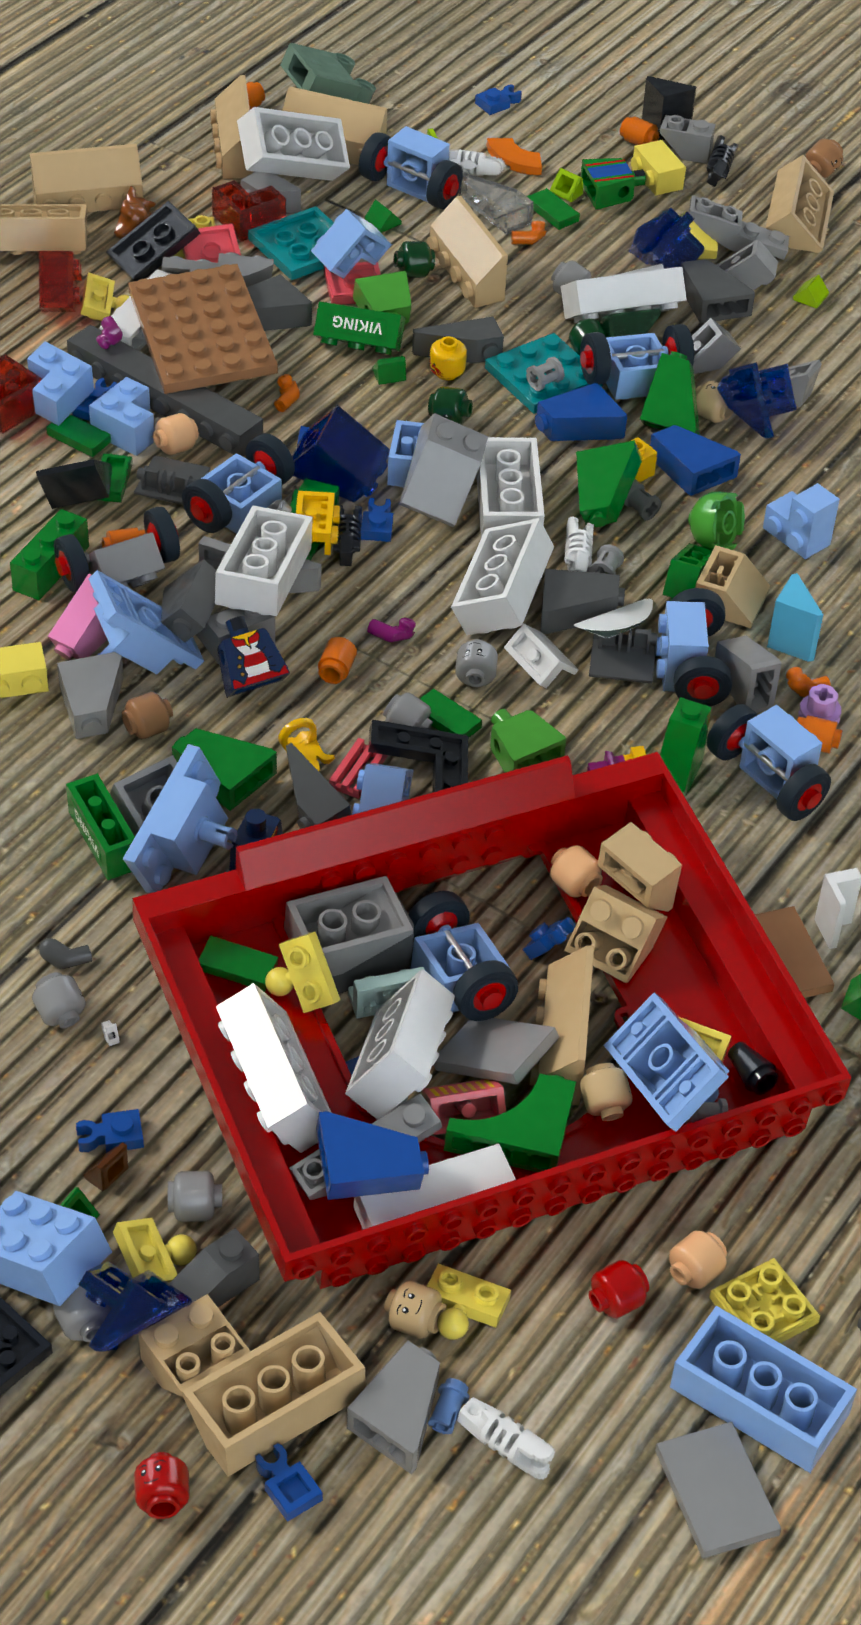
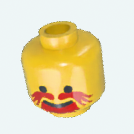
(448, 358)

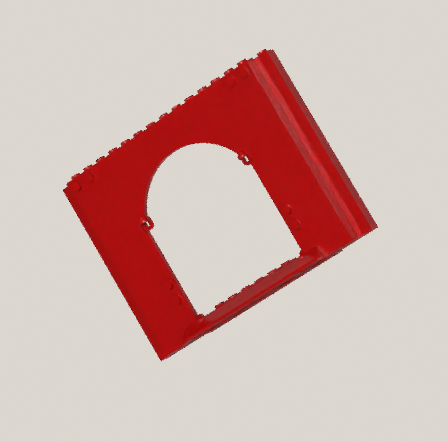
(706, 965)

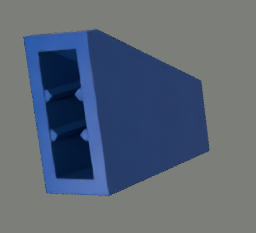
(581, 415)
(693, 459)
(367, 1158)

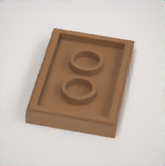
(797, 950)

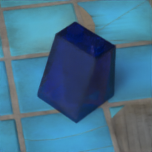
(342, 455)

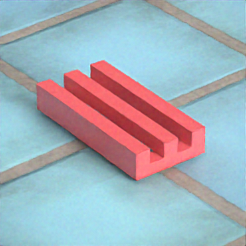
(344, 767)

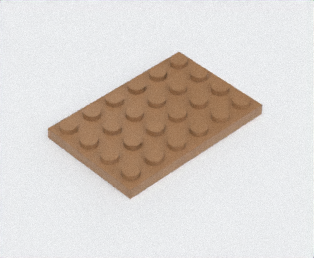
(202, 328)

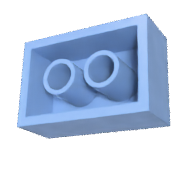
(47, 1247)

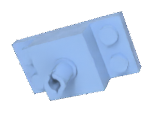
(136, 627)
(180, 824)
(667, 1061)

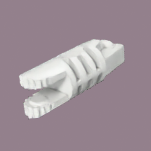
(477, 162)
(578, 546)
(508, 1438)

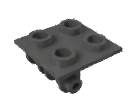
(167, 478)
(624, 656)

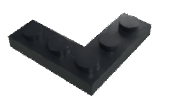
(443, 749)
(20, 1347)

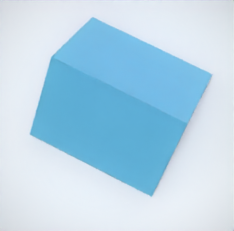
(795, 621)

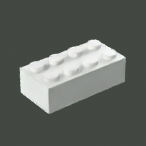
(293, 144)
(623, 293)
(509, 482)
(263, 560)
(503, 577)
(401, 1045)
(274, 1066)

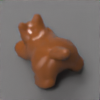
(133, 212)

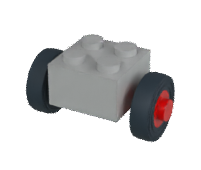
(126, 562)

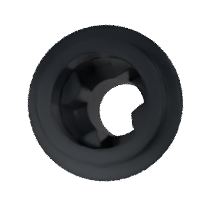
(754, 1070)

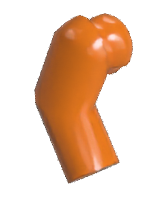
(529, 237)
(289, 393)
(802, 683)

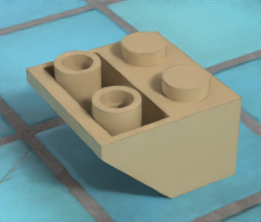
(737, 583)
(641, 867)
(619, 931)
(189, 1345)

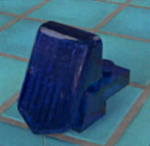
(666, 240)
(758, 395)
(133, 1301)

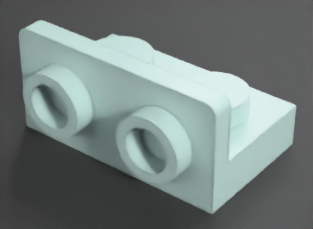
(373, 991)

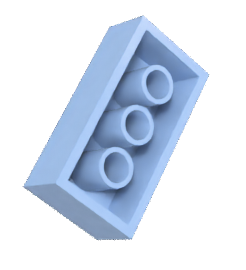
(763, 1388)

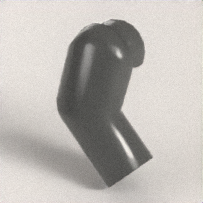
(62, 956)

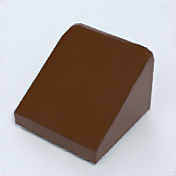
(108, 1168)

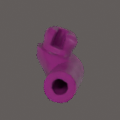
(110, 334)
(392, 633)

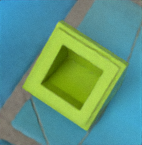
(567, 185)
(812, 292)

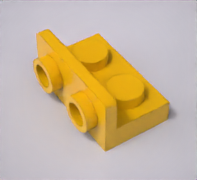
(324, 513)

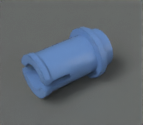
(452, 1397)

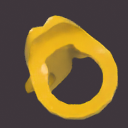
(305, 741)

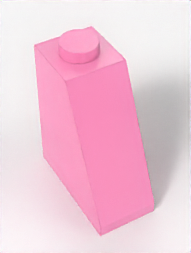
(78, 628)

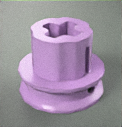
(821, 703)

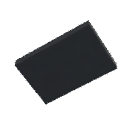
(156, 237)

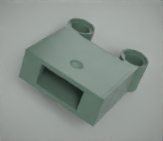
(325, 73)

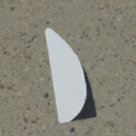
(618, 620)

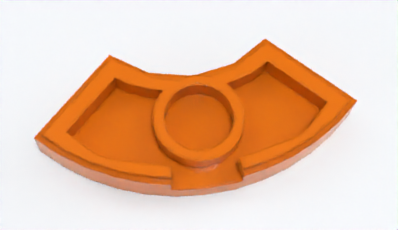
(514, 156)

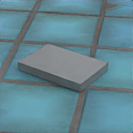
(496, 1049)
(717, 1490)

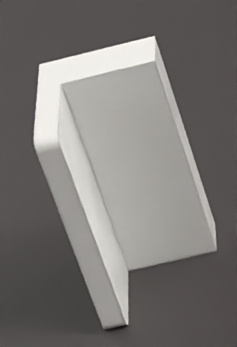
(538, 655)
(837, 903)

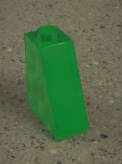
(672, 395)
(605, 480)
(686, 741)
(237, 763)

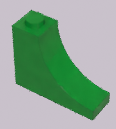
(528, 1133)

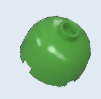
(717, 520)

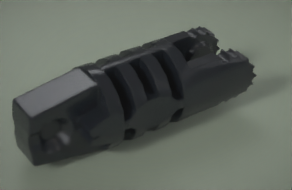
(720, 160)
(348, 535)

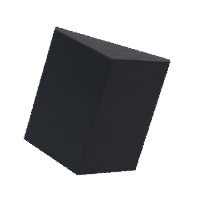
(667, 98)
(76, 482)

